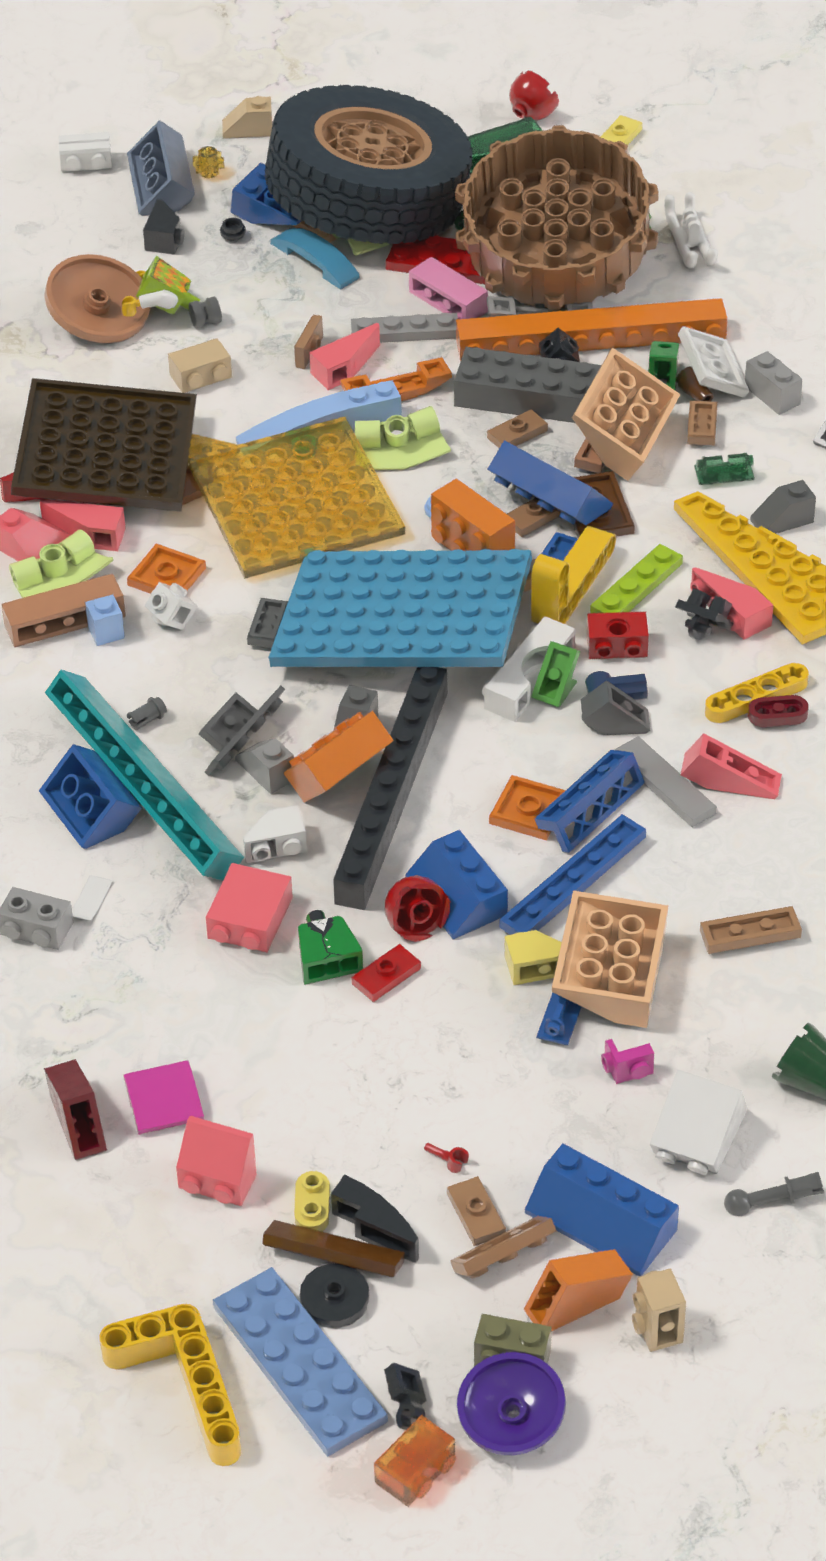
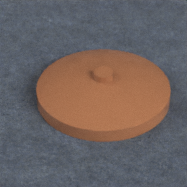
(87, 298)

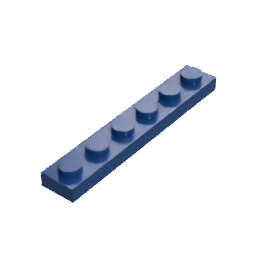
(574, 875)

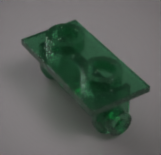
(713, 469)

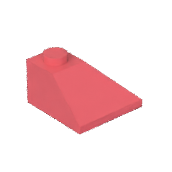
(26, 534)

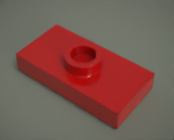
(386, 972)

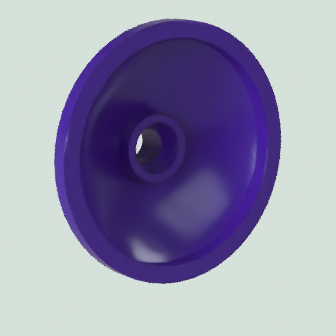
(505, 1385)

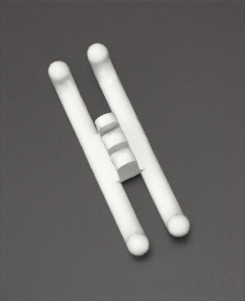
(691, 232)

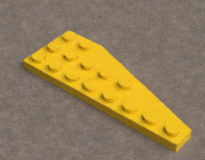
(764, 562)

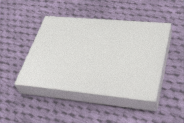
(713, 362)

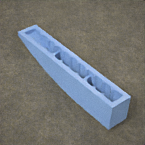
(357, 404)

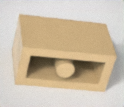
(200, 365)

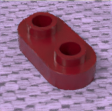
(778, 711)

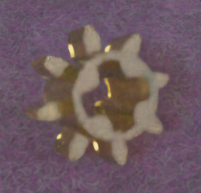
(208, 162)

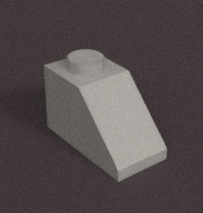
(267, 763)

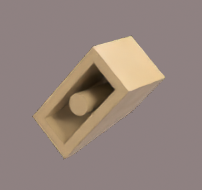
(249, 119)

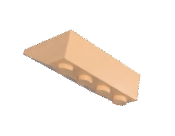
(624, 413)
(611, 956)

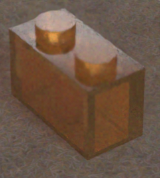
(415, 1461)

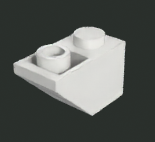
(276, 835)

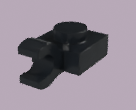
(407, 1389)

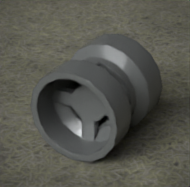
(205, 312)

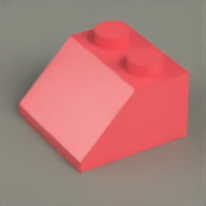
(216, 1161)

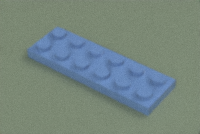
(300, 1361)

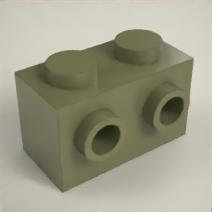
(505, 1335)

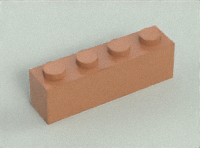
(56, 610)

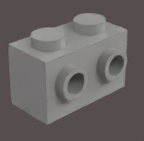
(773, 382)
(35, 918)

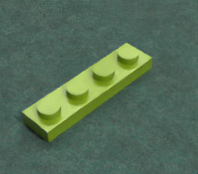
(638, 581)

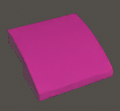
(163, 1096)

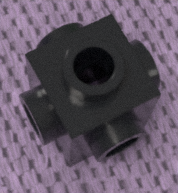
(559, 346)

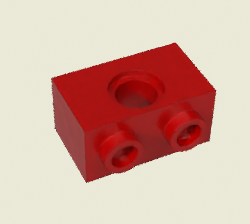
(617, 635)

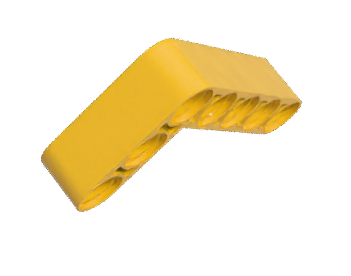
(560, 584)
(172, 1339)

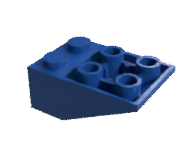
(255, 203)

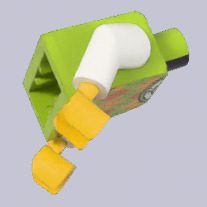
(160, 287)

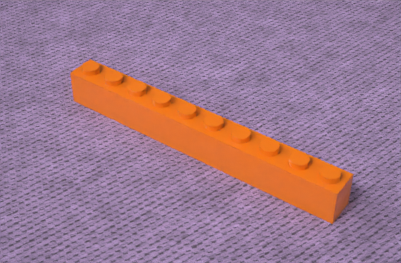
(594, 327)

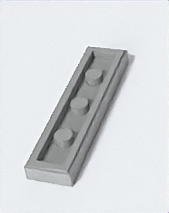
(669, 784)

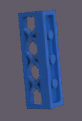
(588, 790)

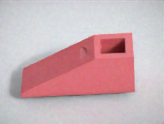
(344, 356)
(102, 523)
(749, 608)

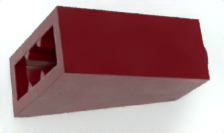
(76, 1108)

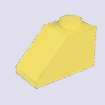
(531, 956)

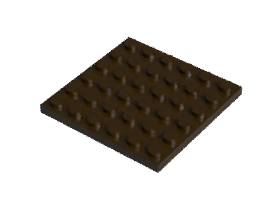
(105, 445)

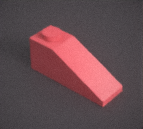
(728, 770)

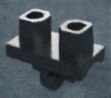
(702, 617)

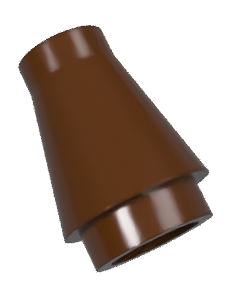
(689, 384)

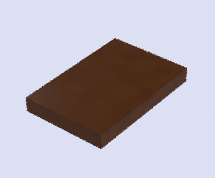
(618, 518)

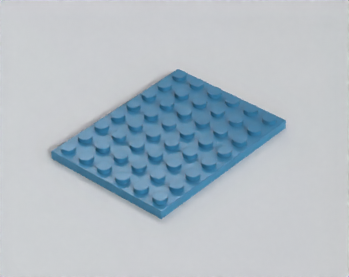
(402, 609)

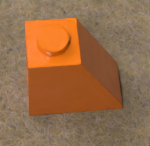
(577, 1287)

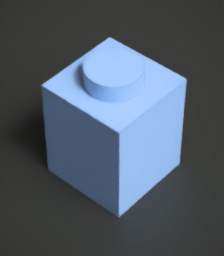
(105, 620)

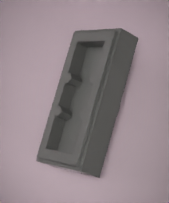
(266, 622)

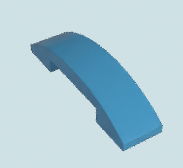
(317, 250)

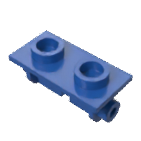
(559, 1020)

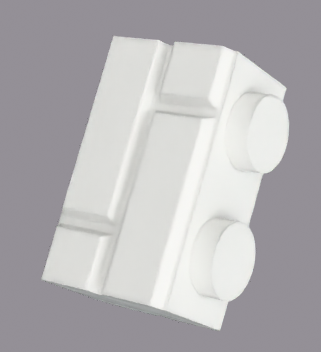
(85, 152)

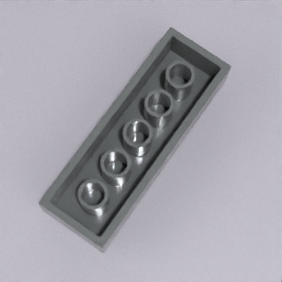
(521, 383)

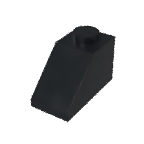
(163, 230)

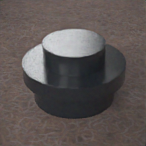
(232, 229)

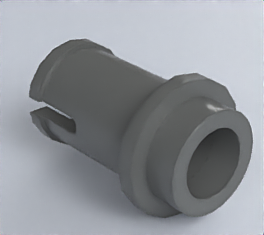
(146, 713)

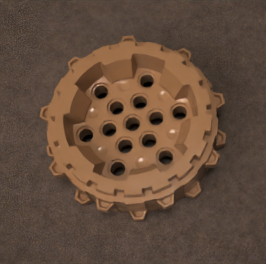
(556, 217)

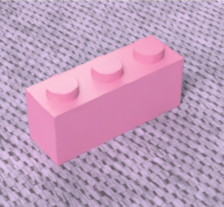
(447, 290)

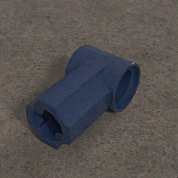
(632, 685)

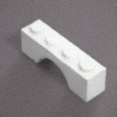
(509, 690)

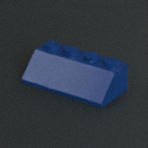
(548, 485)
(603, 1208)

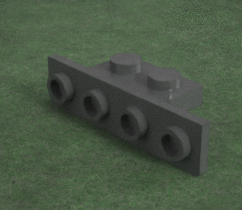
(232, 723)

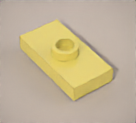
(623, 130)

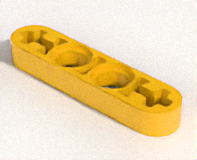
(725, 706)

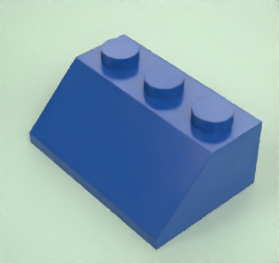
(89, 797)
(467, 880)

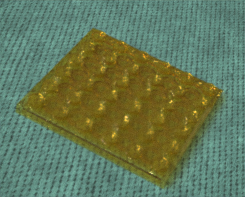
(295, 496)

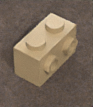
(659, 1310)

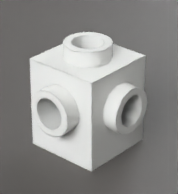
(171, 605)

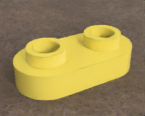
(312, 1199)

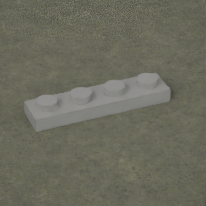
(411, 327)

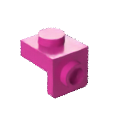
(629, 1063)

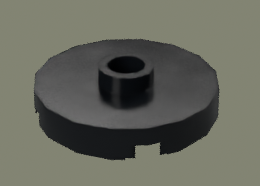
(339, 1308)

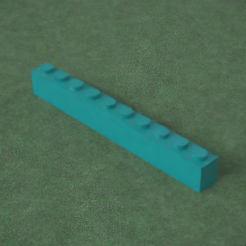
(143, 775)

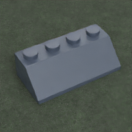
(160, 169)

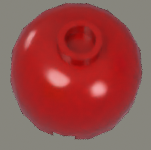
(532, 97)
(416, 907)

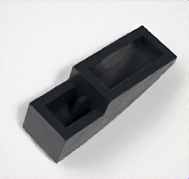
(373, 1217)

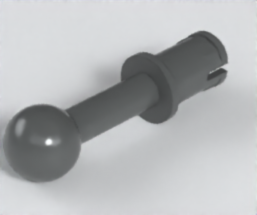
(739, 1202)

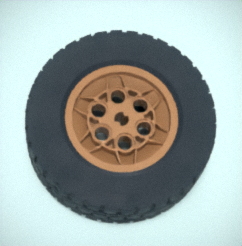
(367, 163)

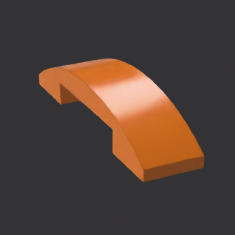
(428, 376)

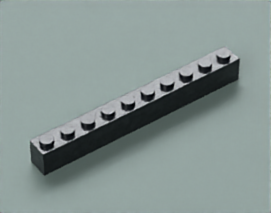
(390, 788)

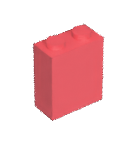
(249, 907)

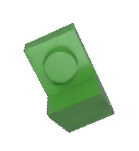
(556, 674)

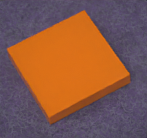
(167, 567)
(521, 804)

